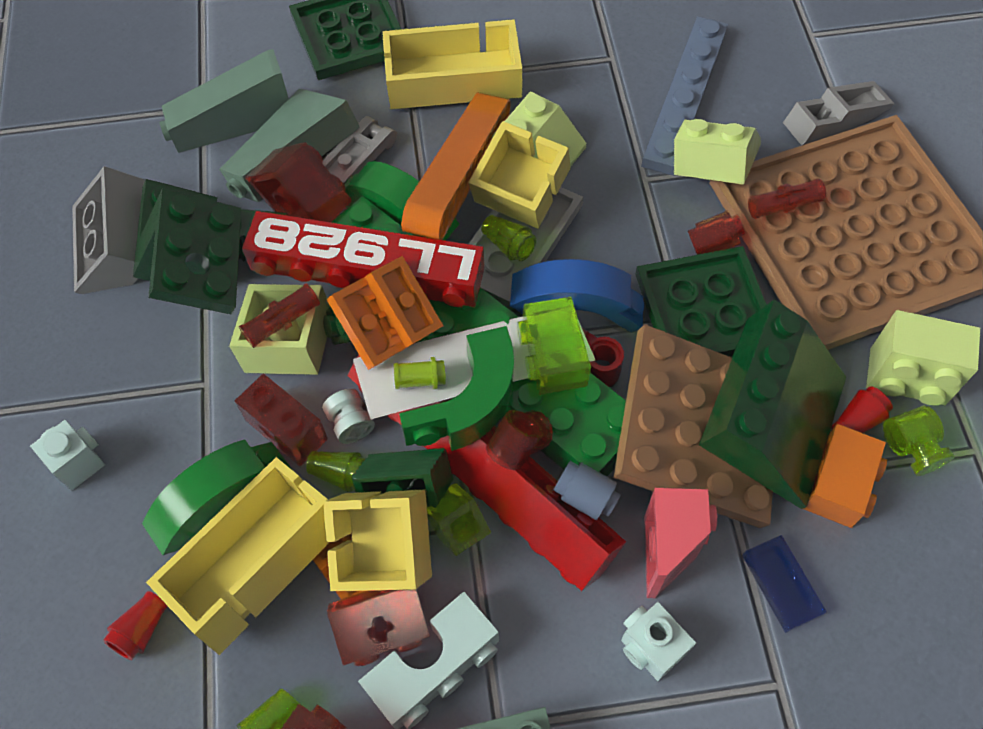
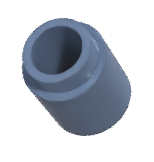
(587, 490)

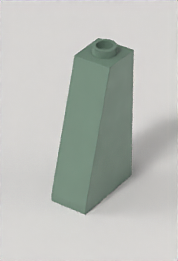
(226, 105)
(304, 117)

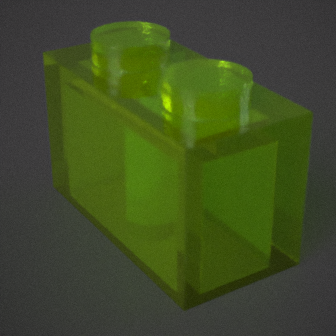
(554, 345)

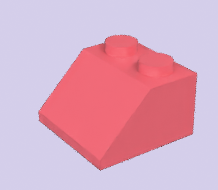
(675, 532)

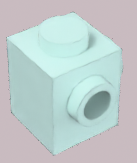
(68, 454)
(655, 640)

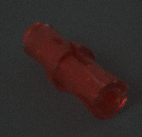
(787, 198)
(279, 315)

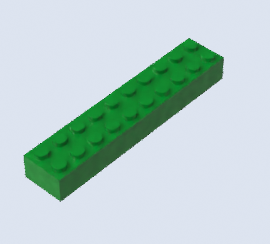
(582, 419)

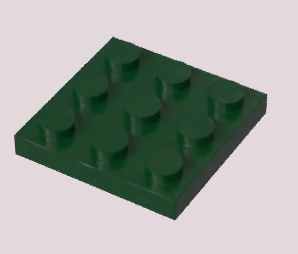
(343, 33)
(702, 297)

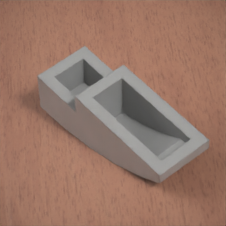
(836, 111)

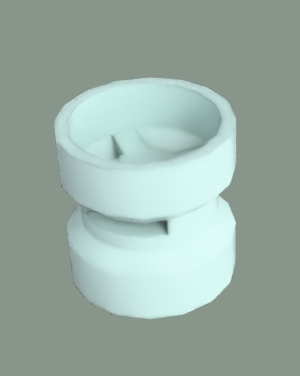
(349, 418)

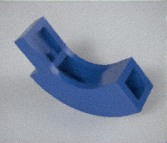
(591, 285)

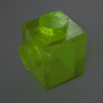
(458, 520)

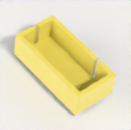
(446, 64)
(244, 556)

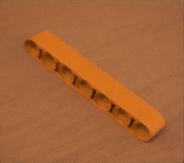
(445, 182)

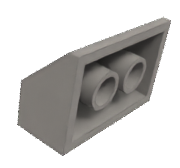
(106, 231)

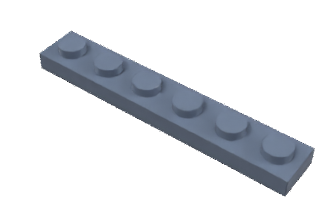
(685, 92)

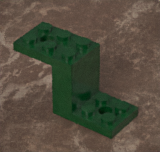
(188, 247)

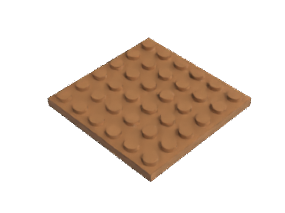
(876, 243)

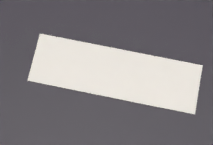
(379, 382)

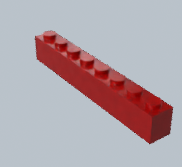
(529, 505)

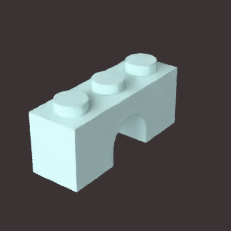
(405, 691)

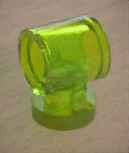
(918, 434)

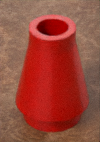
(865, 410)
(135, 627)

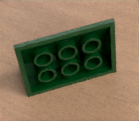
(776, 404)

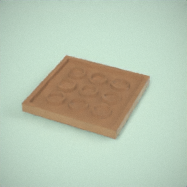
(664, 420)

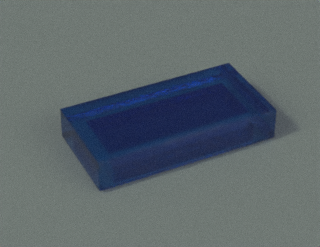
(784, 583)

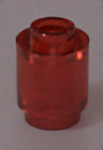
(717, 233)

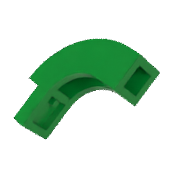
(386, 189)
(478, 405)
(204, 491)

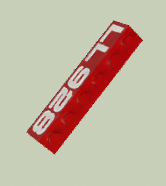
(348, 253)

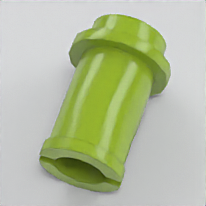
(420, 374)

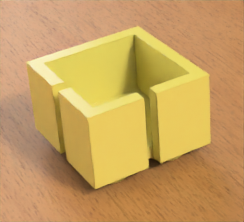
(514, 180)
(387, 540)

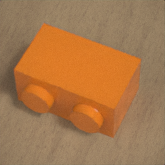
(847, 476)

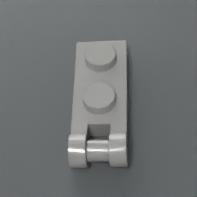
(358, 149)

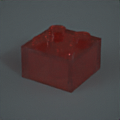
(299, 184)

